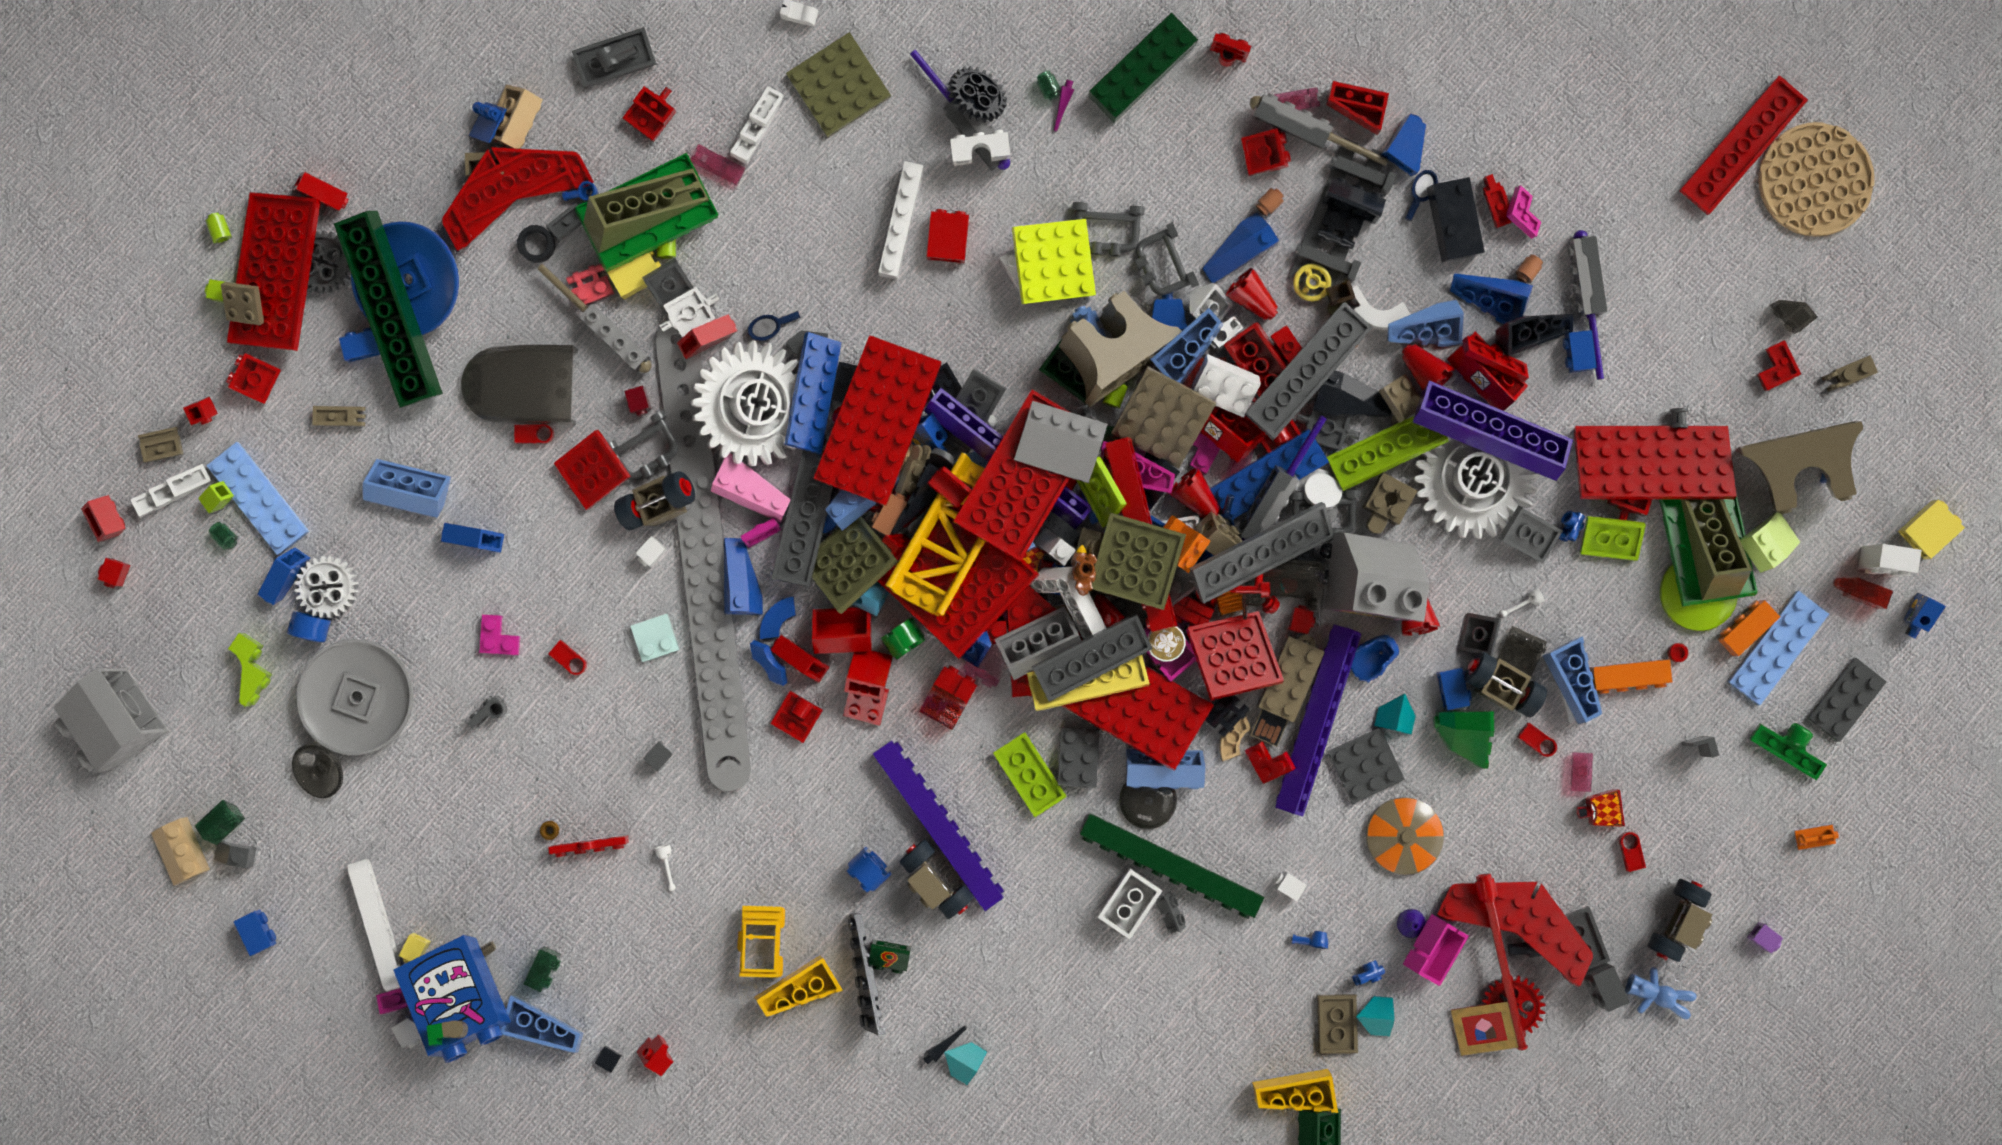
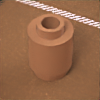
(1270, 201)
(1529, 269)

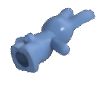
(1662, 995)

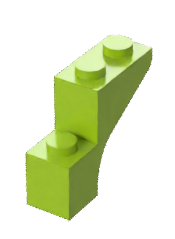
(253, 676)

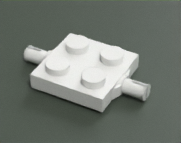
(689, 311)

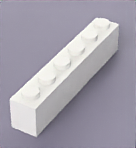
(901, 220)

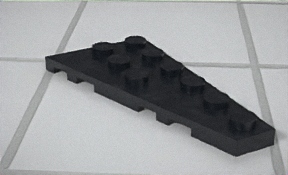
(865, 978)

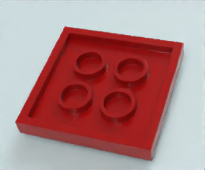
(592, 469)

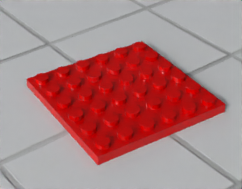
(983, 595)

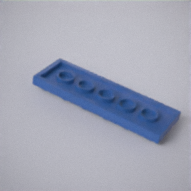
(813, 393)
(1249, 480)

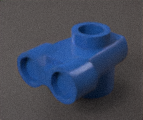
(1573, 524)
(1371, 972)

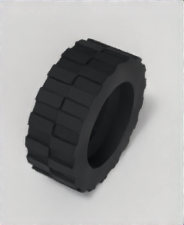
(1061, 528)

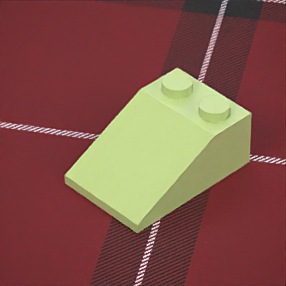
(1770, 542)

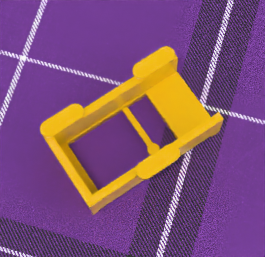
(761, 916)

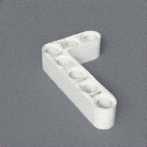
(1080, 607)

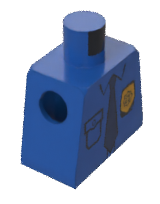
(930, 433)

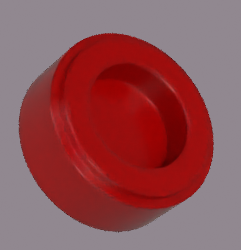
(1677, 652)

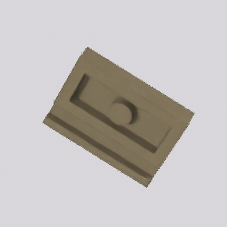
(160, 444)

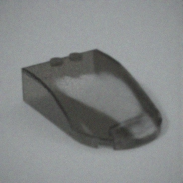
(521, 384)

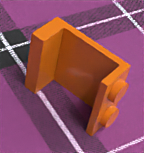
(1193, 545)

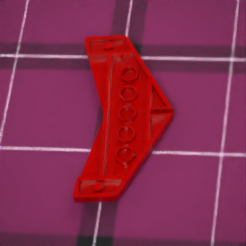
(491, 193)
(1534, 920)

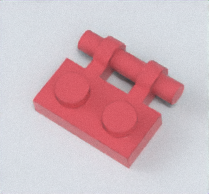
(593, 290)

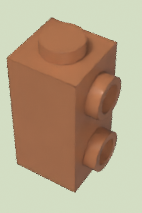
(889, 514)

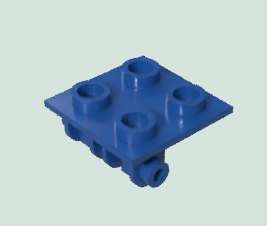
(487, 122)

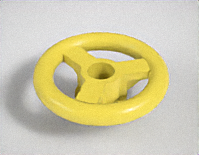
(1307, 269)

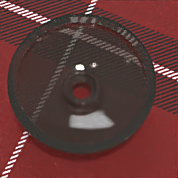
(317, 770)
(1143, 815)

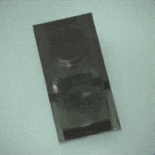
(1794, 314)

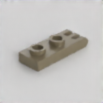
(337, 416)

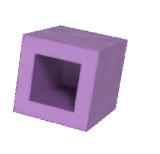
(1765, 938)

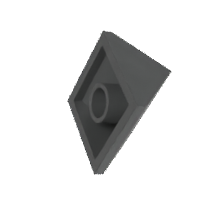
(1479, 634)

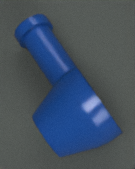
(582, 192)
(1318, 940)

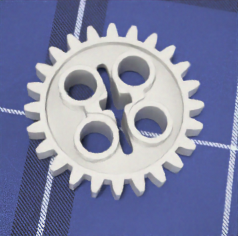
(328, 604)

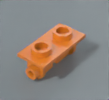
(1816, 837)

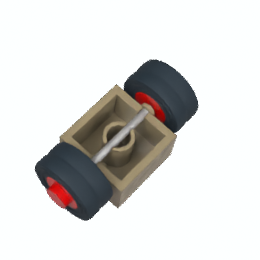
(655, 501)
(1505, 685)
(929, 884)
(1686, 923)

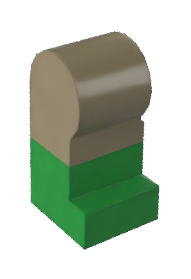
(445, 1030)

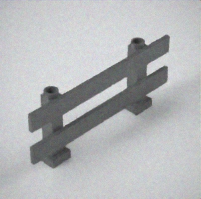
(1335, 262)

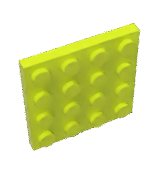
(1053, 261)

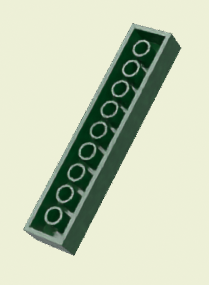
(388, 308)

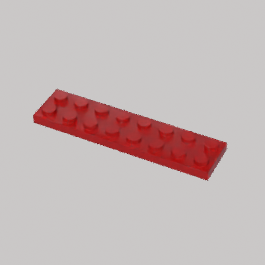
(1743, 145)

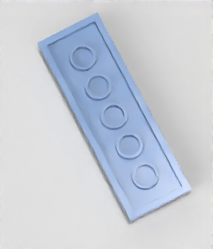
(258, 498)
(1778, 648)

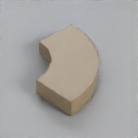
(1230, 743)

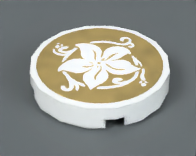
(1167, 644)

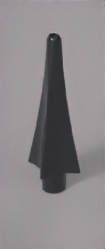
(938, 1050)

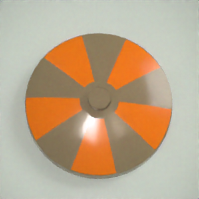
(1404, 835)

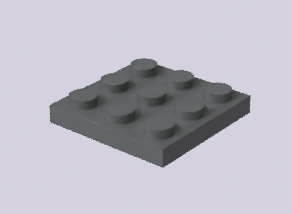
(1366, 765)

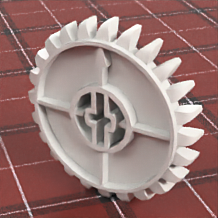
(731, 417)
(1465, 507)

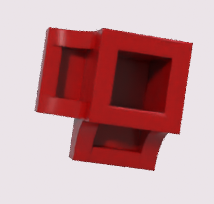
(655, 1055)

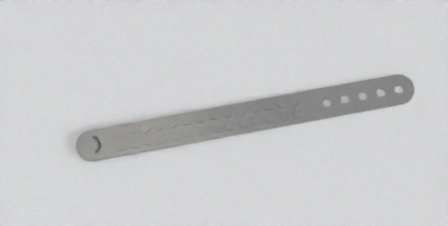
(704, 578)

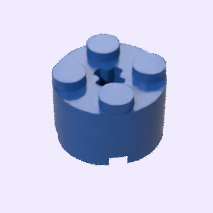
(868, 870)

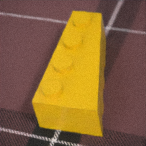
(798, 988)
(1298, 1092)

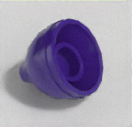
(1411, 923)

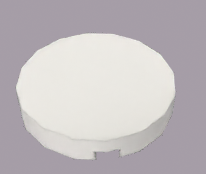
(1322, 489)

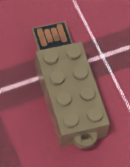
(1283, 701)

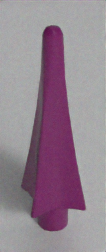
(1065, 96)

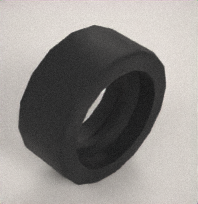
(522, 239)

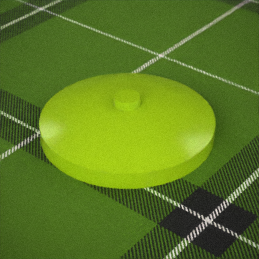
(1692, 617)

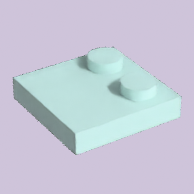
(655, 637)

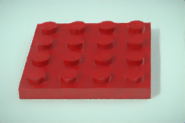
(1234, 655)

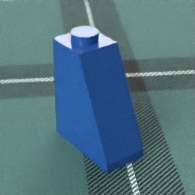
(1407, 145)
(472, 537)
(282, 575)

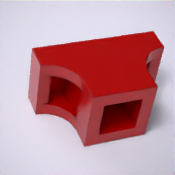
(1286, 344)

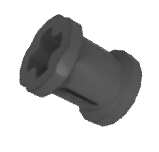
(1679, 417)

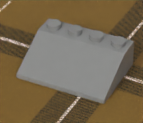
(1060, 441)

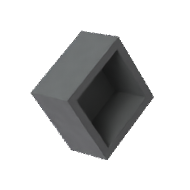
(1606, 987)

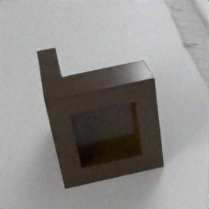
(1340, 293)

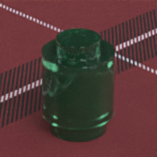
(1048, 85)
(223, 535)

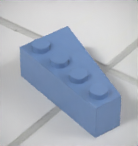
(1187, 348)

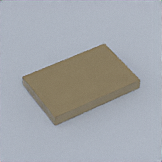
(1337, 1023)

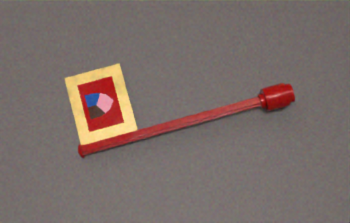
(1493, 1024)

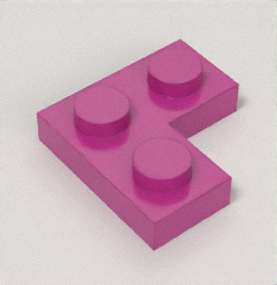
(1520, 214)
(1205, 454)
(491, 639)

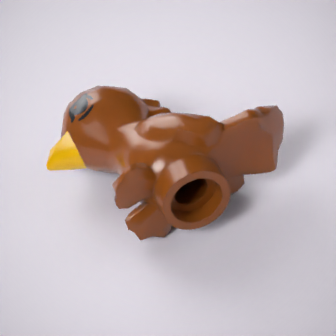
(1083, 570)

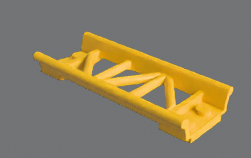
(911, 585)

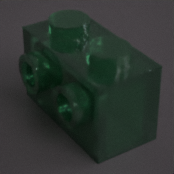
(219, 822)
(542, 969)

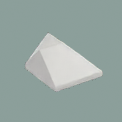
(1209, 297)

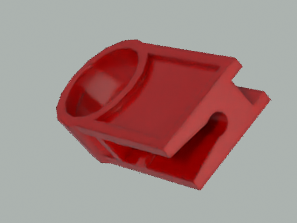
(528, 433)
(564, 655)
(1534, 737)
(1632, 857)

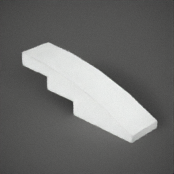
(757, 125)
(171, 490)

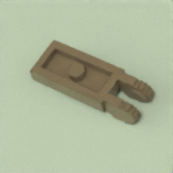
(1851, 373)
(913, 469)

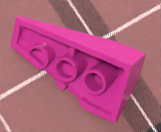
(1152, 475)

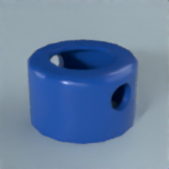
(308, 627)

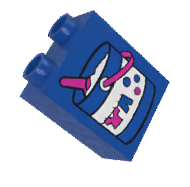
(453, 986)

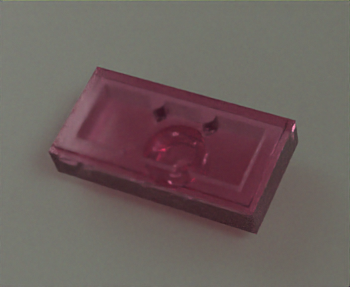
(1581, 771)

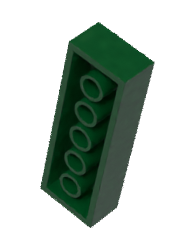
(1143, 67)

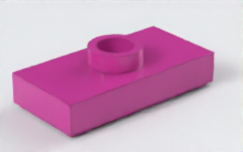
(761, 532)

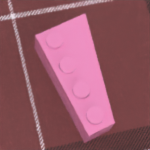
(749, 489)

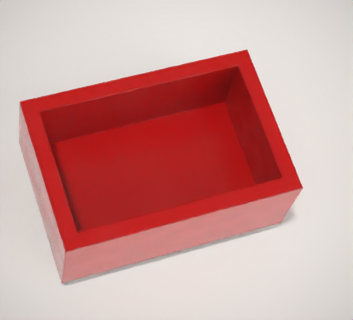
(841, 632)

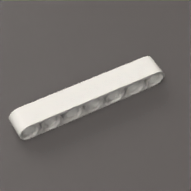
(375, 922)

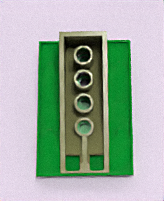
(646, 212)
(1708, 550)

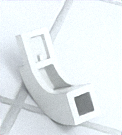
(1377, 318)

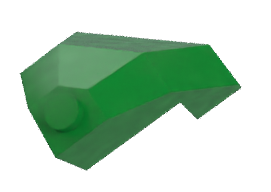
(1467, 734)

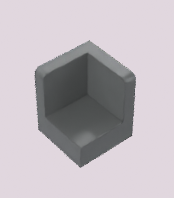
(658, 756)

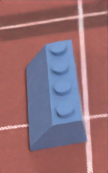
(406, 488)
(1147, 772)

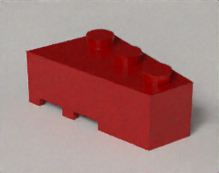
(1359, 104)

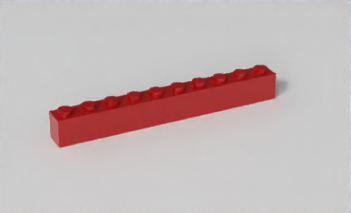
(1128, 480)

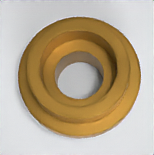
(543, 830)

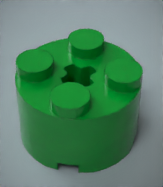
(902, 637)

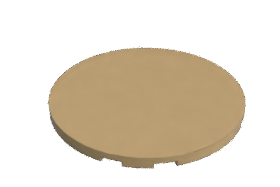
(1816, 179)

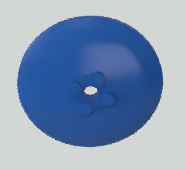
(432, 268)

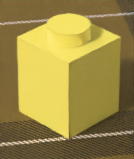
(414, 947)

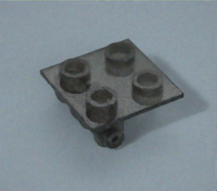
(1522, 650)

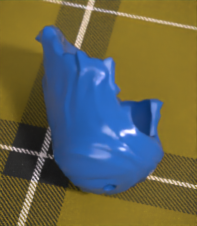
(1368, 661)

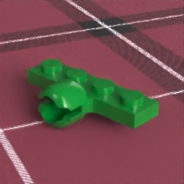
(1790, 748)

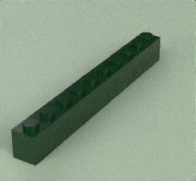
(1171, 865)

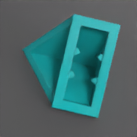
(1396, 715)
(1378, 1016)
(965, 1061)

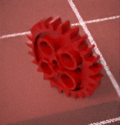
(1524, 993)

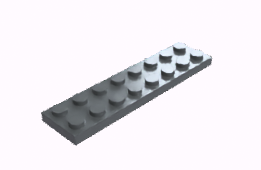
(1308, 370)
(803, 523)
(1262, 552)

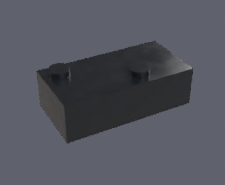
(1455, 219)

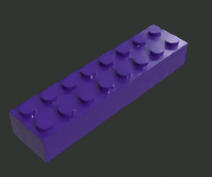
(1493, 431)

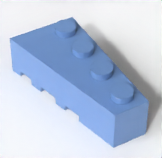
(849, 507)
(1573, 676)
(539, 1027)

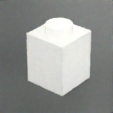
(651, 552)
(1290, 885)

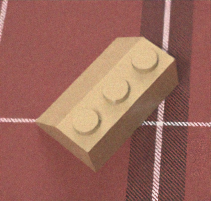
(519, 116)
(180, 850)

